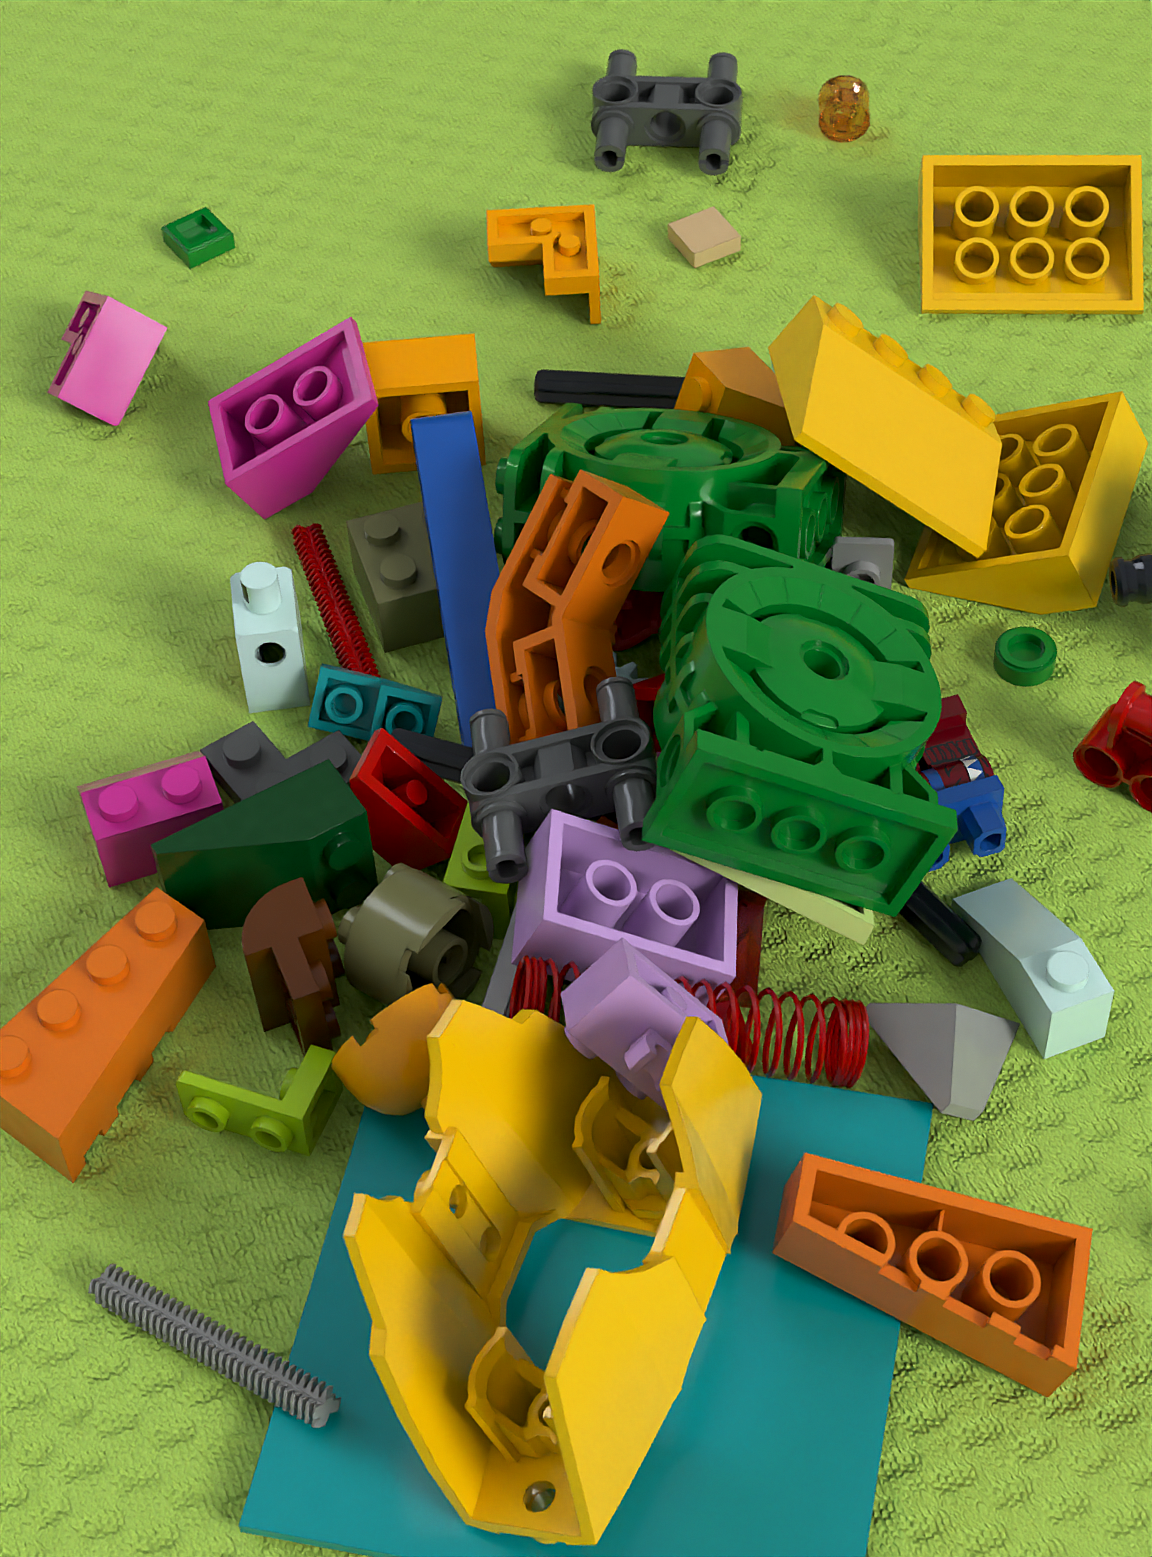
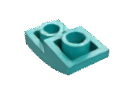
(365, 703)

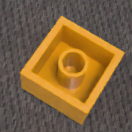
(414, 382)

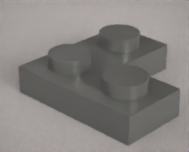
(250, 763)

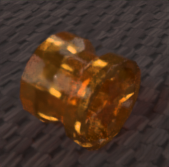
(852, 99)

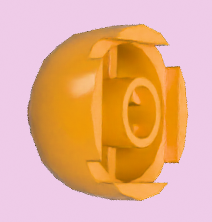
(394, 1061)

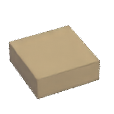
(704, 237)

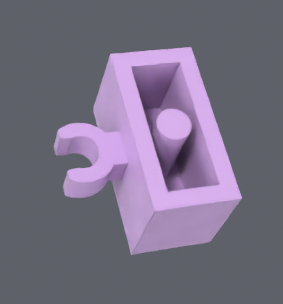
(630, 1017)

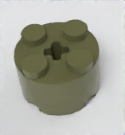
(413, 936)

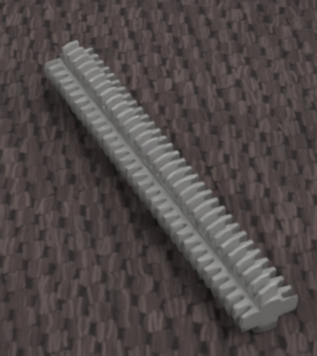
(215, 1346)

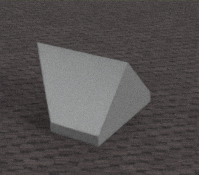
(946, 1050)

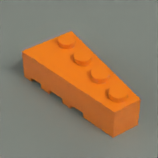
(96, 1030)
(944, 1262)

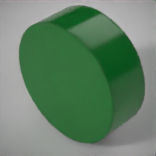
(1025, 656)

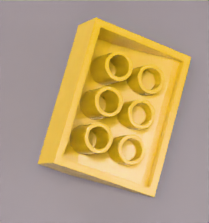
(1030, 234)
(889, 421)
(1053, 513)

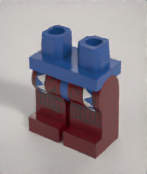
(964, 783)

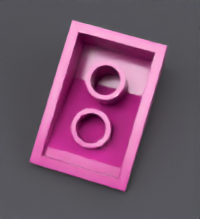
(293, 419)

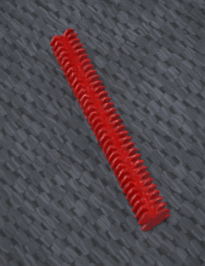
(333, 600)

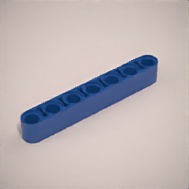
(460, 552)

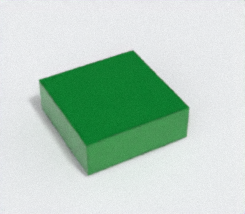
(198, 237)

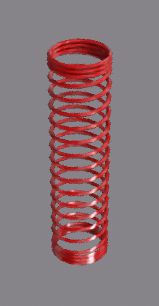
(842, 1054)

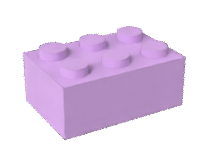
(593, 891)

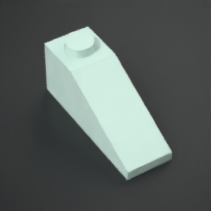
(1039, 967)

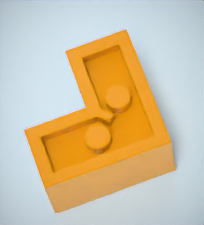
(553, 237)

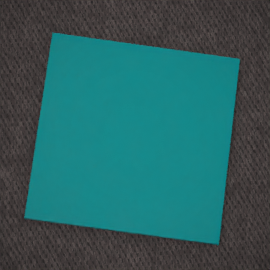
(760, 1448)

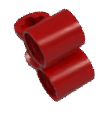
(1121, 746)

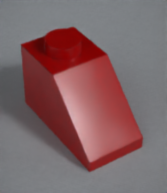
(407, 804)

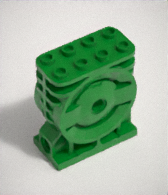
(697, 466)
(796, 726)

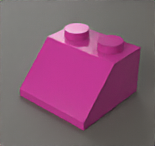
(144, 807)

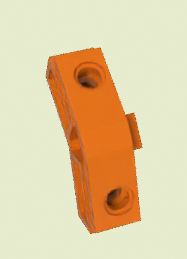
(557, 608)

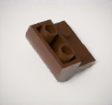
(294, 964)

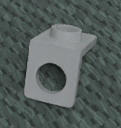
(864, 559)

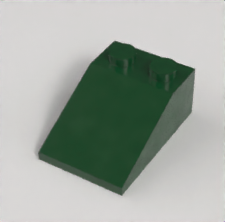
(289, 831)

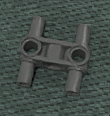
(667, 112)
(572, 771)

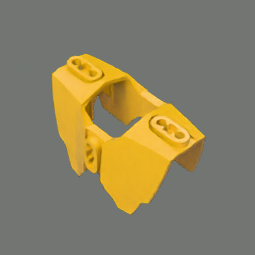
(528, 1140)

